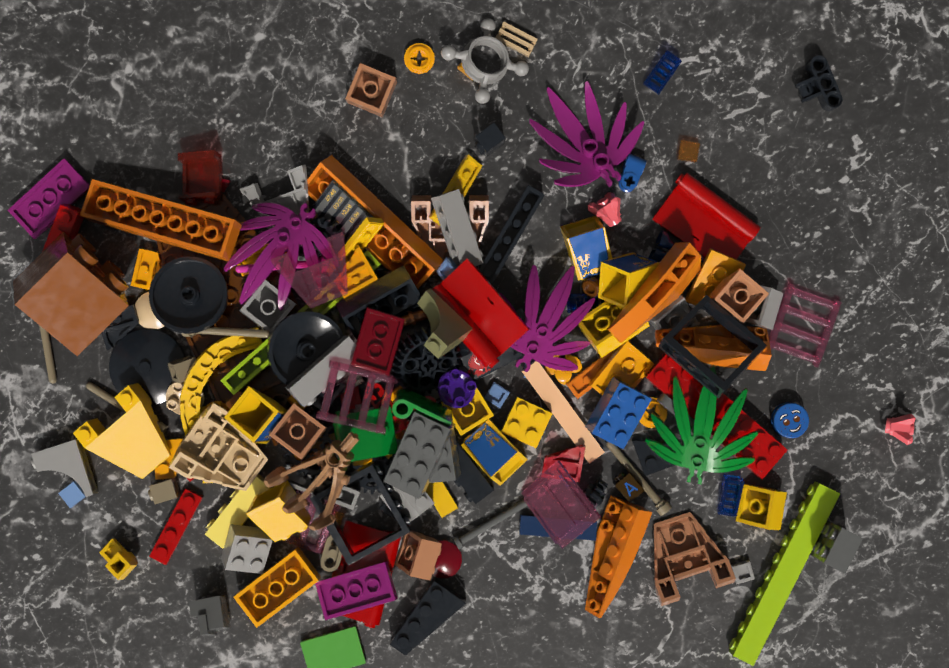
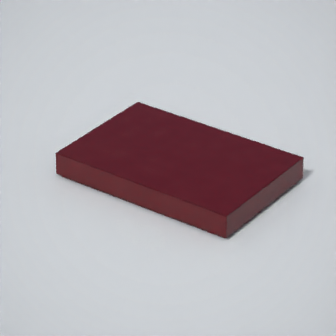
(377, 341)

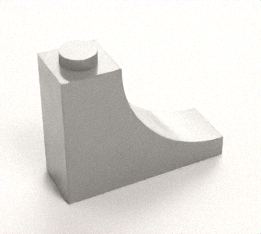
(69, 459)

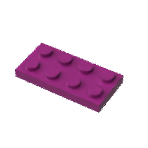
(41, 203)
(356, 590)

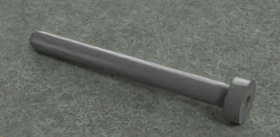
(488, 524)

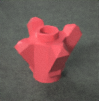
(607, 209)
(901, 428)

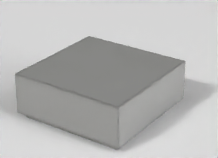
(743, 571)

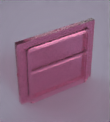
(560, 505)

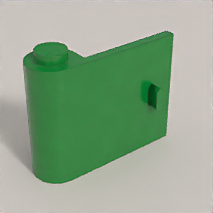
(406, 401)
(370, 443)

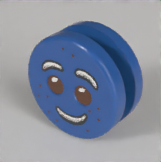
(789, 420)

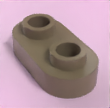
(330, 551)

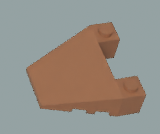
(431, 232)
(684, 551)

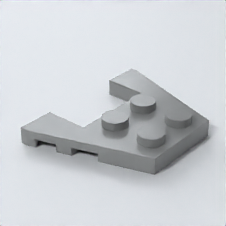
(291, 200)

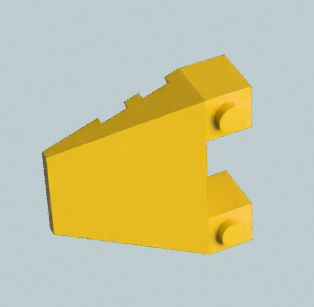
(133, 439)

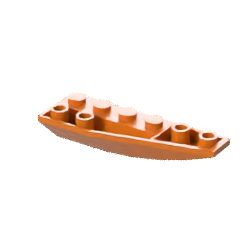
(658, 290)
(719, 346)
(614, 551)

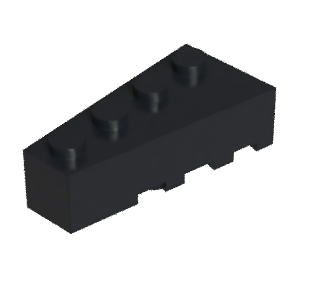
(429, 613)

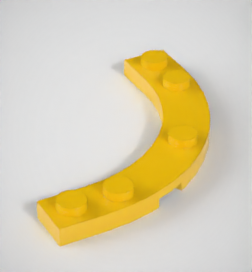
(202, 370)

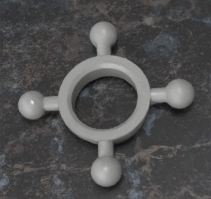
(482, 94)

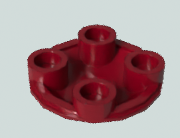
(448, 561)

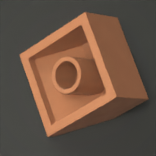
(739, 295)
(418, 555)

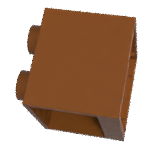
(71, 292)

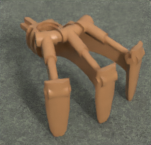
(330, 468)

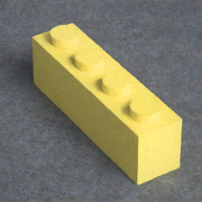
(235, 511)

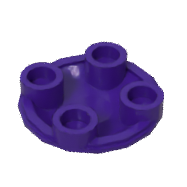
(456, 388)

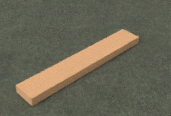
(563, 411)

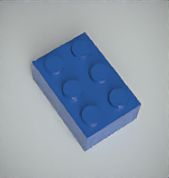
(618, 413)

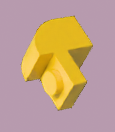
(119, 559)

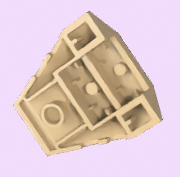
(218, 452)

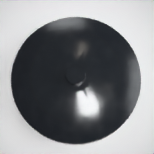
(188, 295)
(299, 342)
(143, 360)

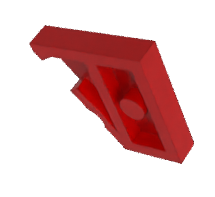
(570, 458)

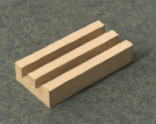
(513, 29)

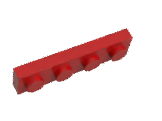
(176, 526)

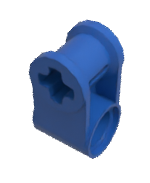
(632, 170)

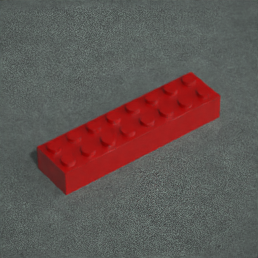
(763, 447)

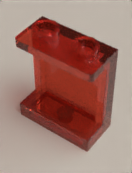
(201, 176)

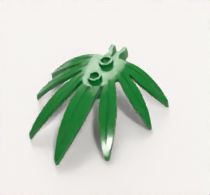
(699, 449)

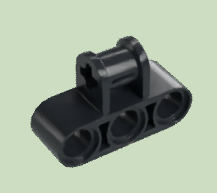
(813, 89)

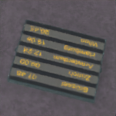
(341, 208)

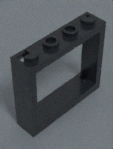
(695, 366)
(394, 504)

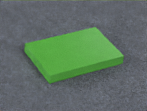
(334, 649)

